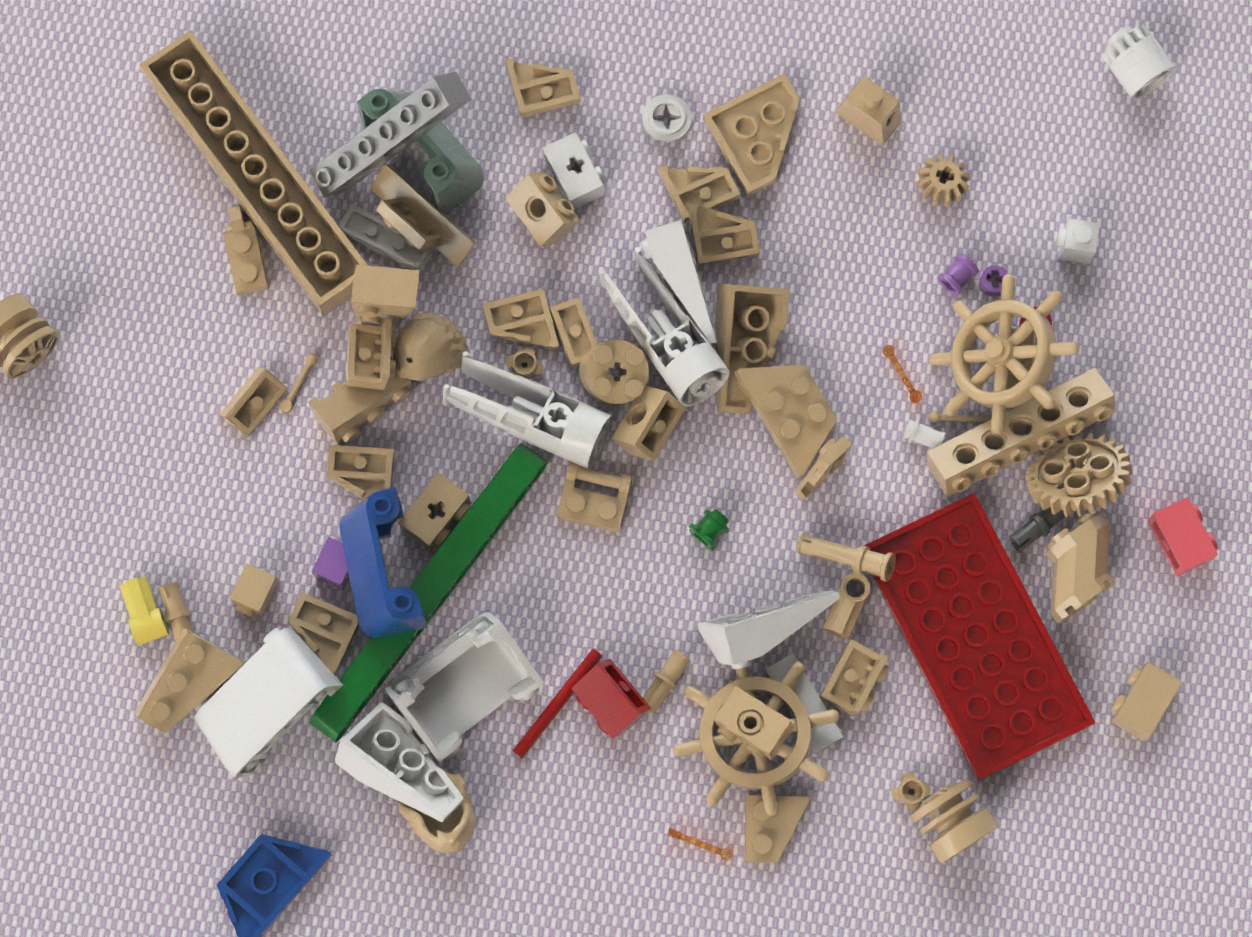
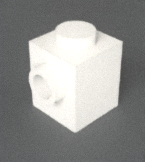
(1078, 241)

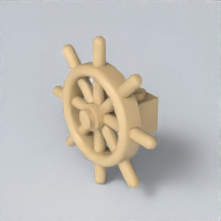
(1018, 356)
(758, 730)

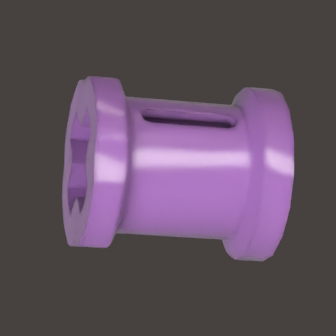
(958, 274)

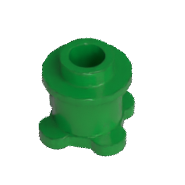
(710, 528)

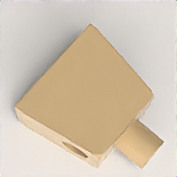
(869, 109)

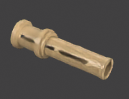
(859, 558)

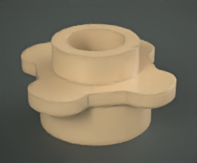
(527, 356)
(920, 789)

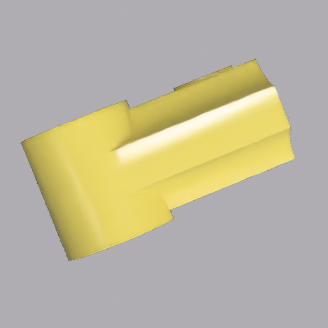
(145, 617)

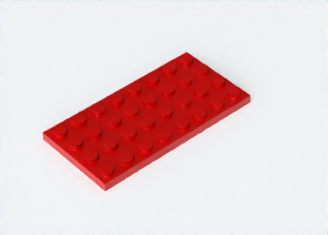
(979, 638)

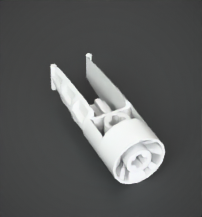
(694, 371)
(536, 413)

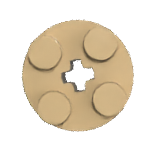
(632, 372)

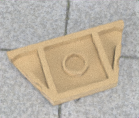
(790, 410)

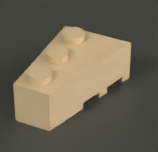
(383, 294)
(353, 407)
(184, 680)

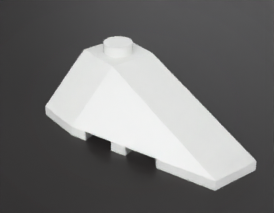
(675, 259)
(746, 636)
(392, 761)

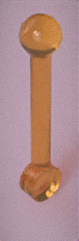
(915, 395)
(725, 853)

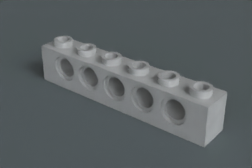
(390, 134)

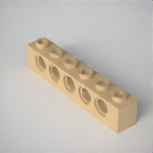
(1030, 418)

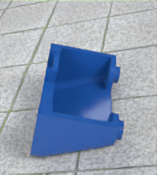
(378, 608)

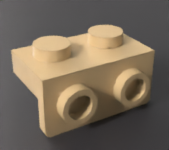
(370, 355)
(854, 678)

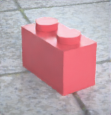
(1183, 536)

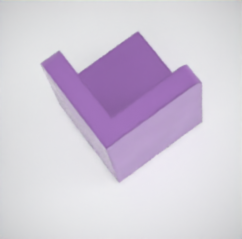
(332, 565)

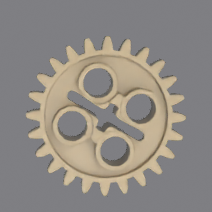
(1079, 474)

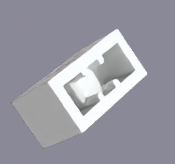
(574, 187)

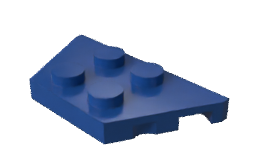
(267, 882)

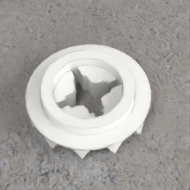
(676, 108)

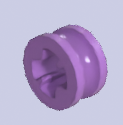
(986, 286)

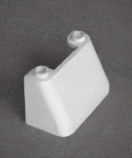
(462, 683)
(264, 701)

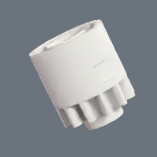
(1138, 61)

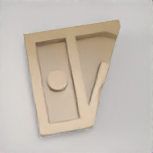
(541, 87)
(699, 186)
(721, 235)
(522, 319)
(831, 457)
(361, 468)
(324, 629)

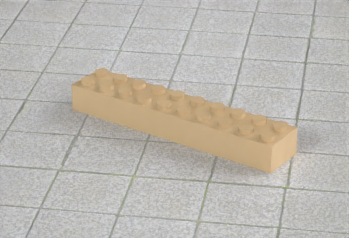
(254, 170)

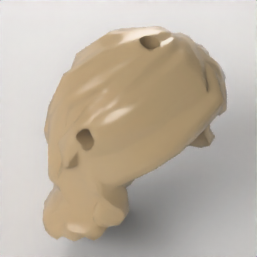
(431, 344)
(453, 832)

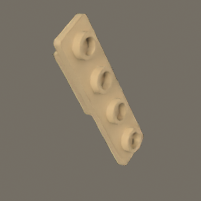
(418, 218)

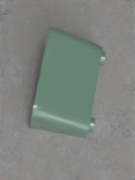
(452, 169)

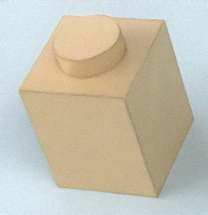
(254, 591)

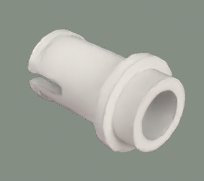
(923, 434)

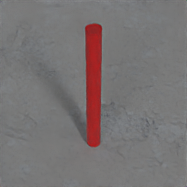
(556, 704)

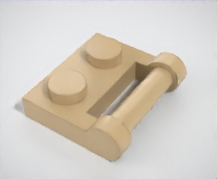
(591, 507)

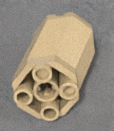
(1079, 565)

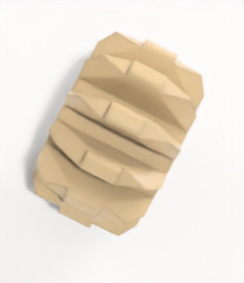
(954, 186)

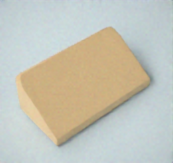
(253, 401)

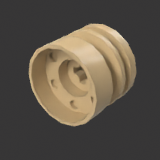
(23, 336)
(953, 820)

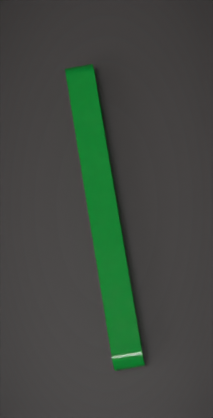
(432, 588)

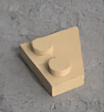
(769, 835)

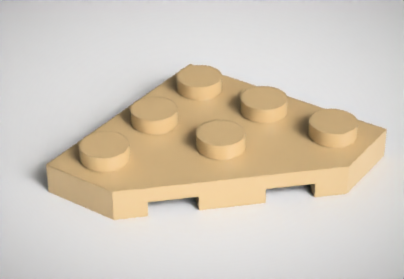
(755, 131)

